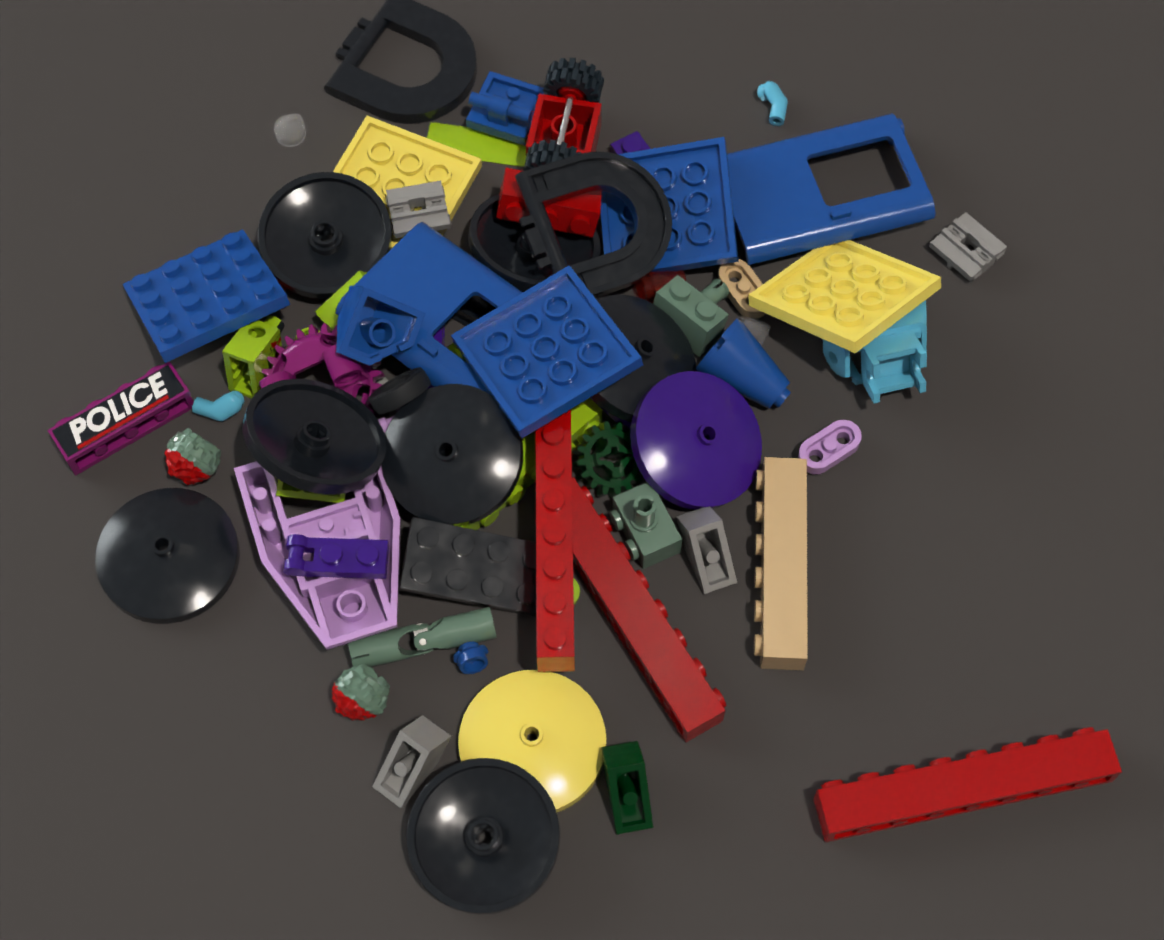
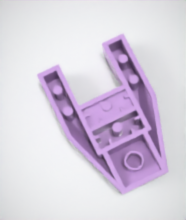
(331, 606)

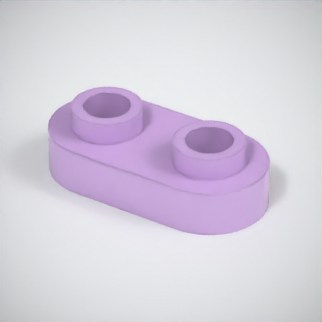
(827, 448)

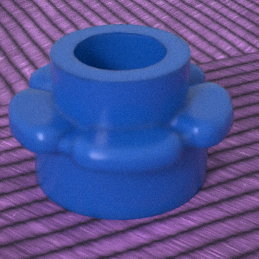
(471, 657)

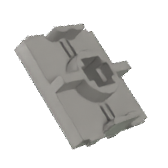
(426, 195)
(967, 231)

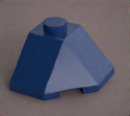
(375, 326)

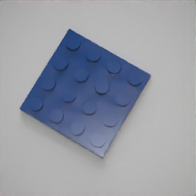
(700, 204)
(205, 295)
(546, 351)

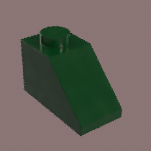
(627, 787)

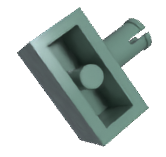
(695, 311)
(646, 525)

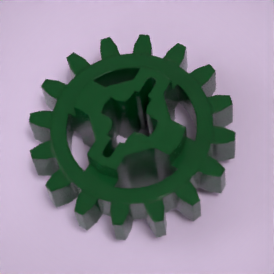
(610, 473)

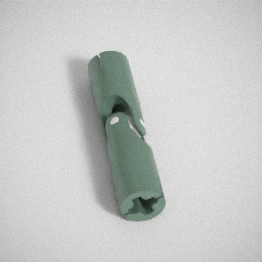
(442, 634)

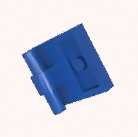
(503, 107)

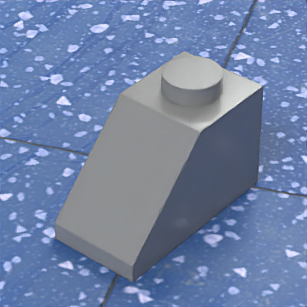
(707, 548)
(411, 760)

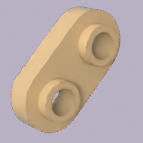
(740, 290)

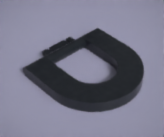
(401, 103)
(598, 173)

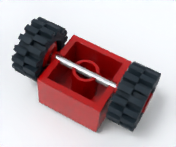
(566, 115)

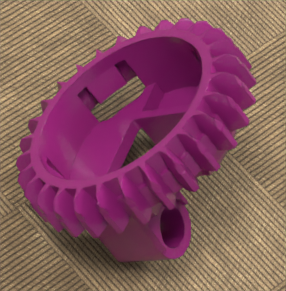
(320, 347)

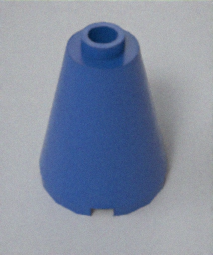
(746, 366)

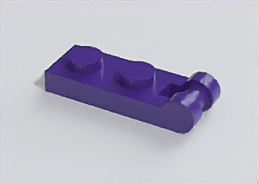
(337, 557)

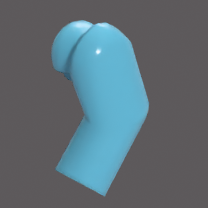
(779, 102)
(220, 409)

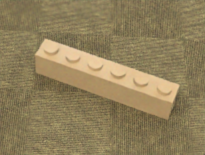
(783, 564)

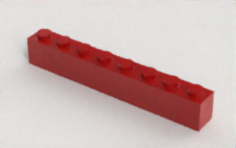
(554, 547)
(641, 622)
(966, 784)

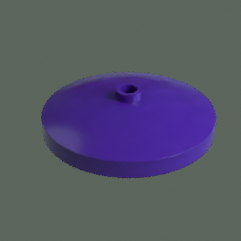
(696, 440)

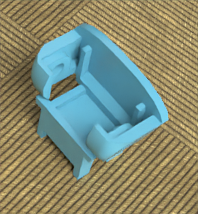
(888, 361)

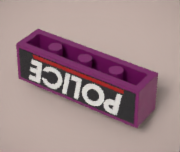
(121, 417)

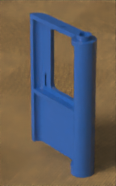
(782, 207)
(437, 280)

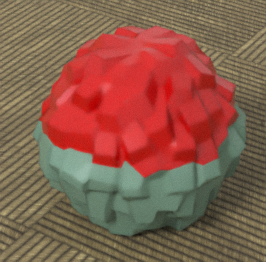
(191, 457)
(360, 693)

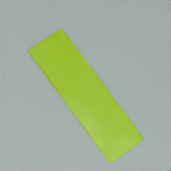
(478, 144)

